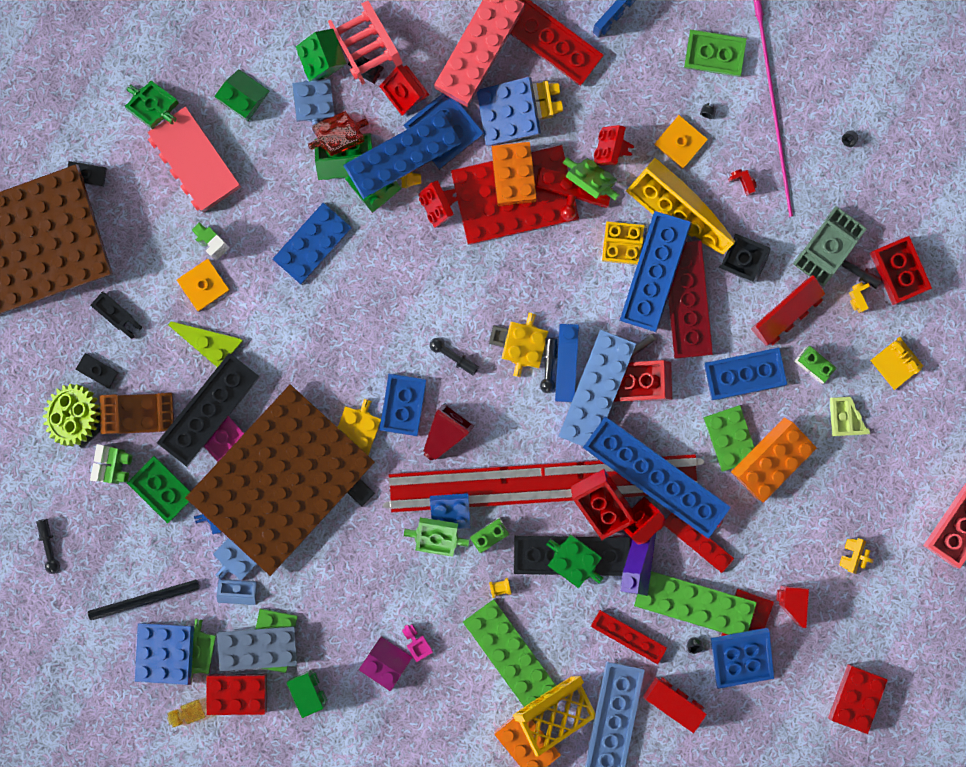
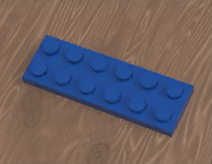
(402, 154)
(655, 271)

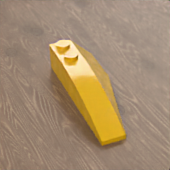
(664, 192)

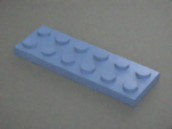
(597, 387)
(615, 716)

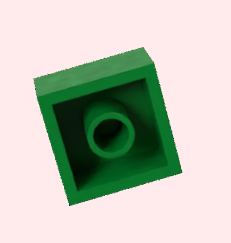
(321, 55)
(307, 693)

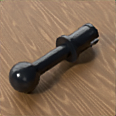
(865, 276)
(437, 345)
(547, 384)
(52, 565)

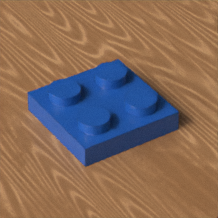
(452, 509)

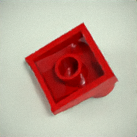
(647, 522)

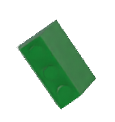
(332, 167)

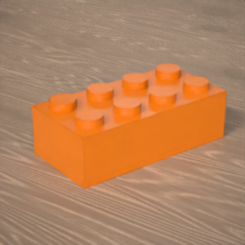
(773, 459)

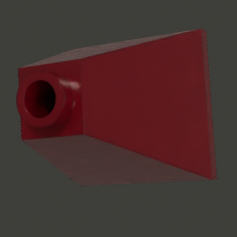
(445, 432)

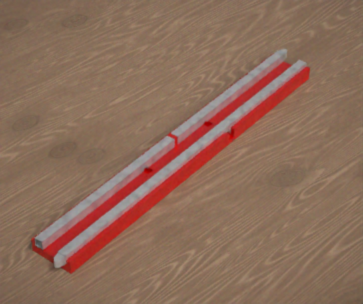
(511, 484)

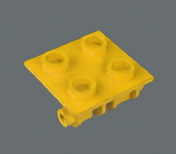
(897, 363)

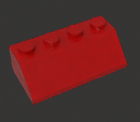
(788, 311)

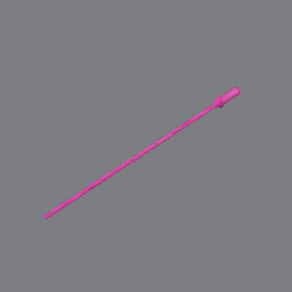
(759, 14)

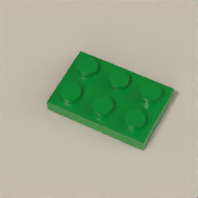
(160, 489)

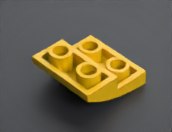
(622, 243)

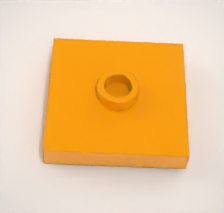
(680, 141)
(202, 285)

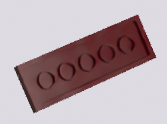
(690, 305)

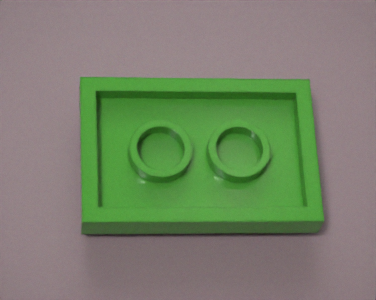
(715, 53)
(729, 436)
(275, 619)

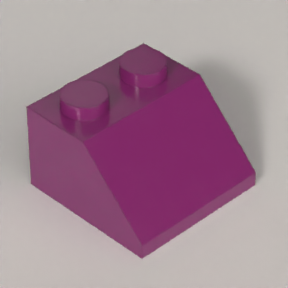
(385, 663)

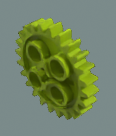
(71, 415)

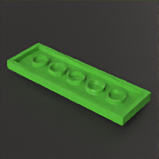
(697, 604)
(509, 653)

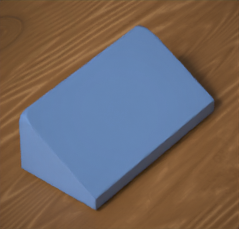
(237, 592)

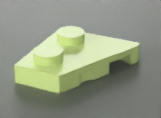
(845, 418)

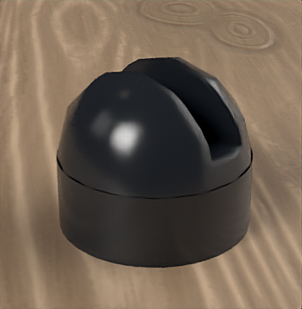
(708, 111)
(846, 142)
(694, 645)

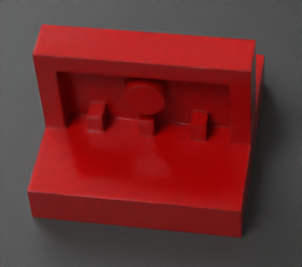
(403, 89)

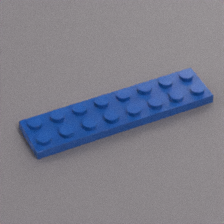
(656, 477)

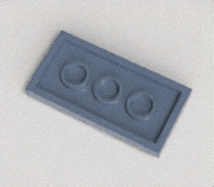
(257, 648)

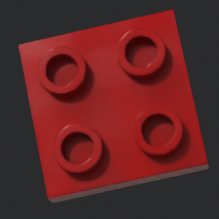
(611, 145)
(437, 203)

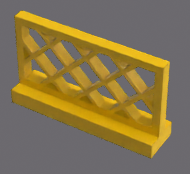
(550, 699)

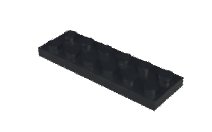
(208, 410)
(533, 555)

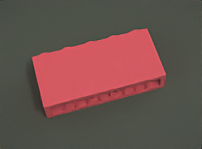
(193, 160)

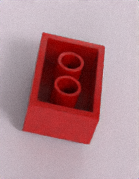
(900, 270)
(602, 504)
(236, 694)
(857, 699)
(675, 704)

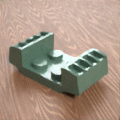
(829, 246)

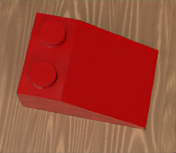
(646, 382)

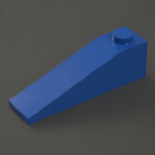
(566, 362)

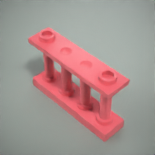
(382, 41)

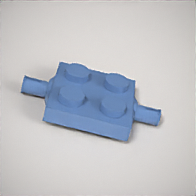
(313, 100)
(233, 560)

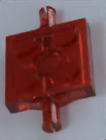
(338, 133)

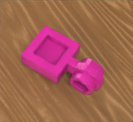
(418, 647)

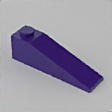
(638, 568)

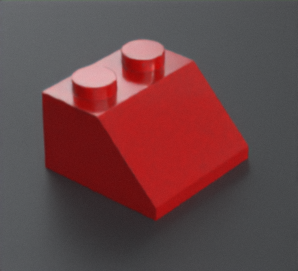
(794, 602)

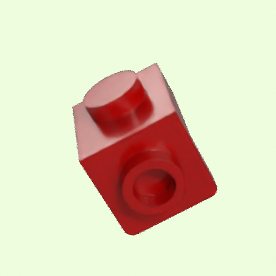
(748, 183)

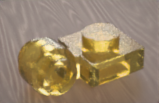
(190, 711)

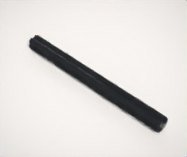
(143, 600)

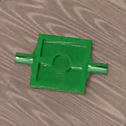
(151, 104)
(574, 561)

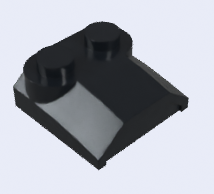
(745, 259)

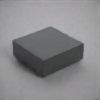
(498, 336)

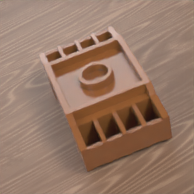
(136, 413)

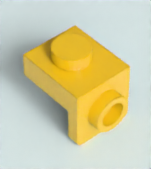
(858, 302)

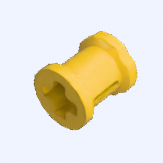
(500, 588)

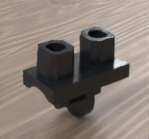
(370, 75)

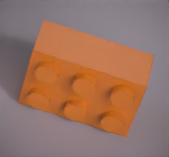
(513, 173)
(516, 743)

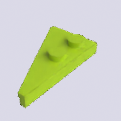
(209, 344)

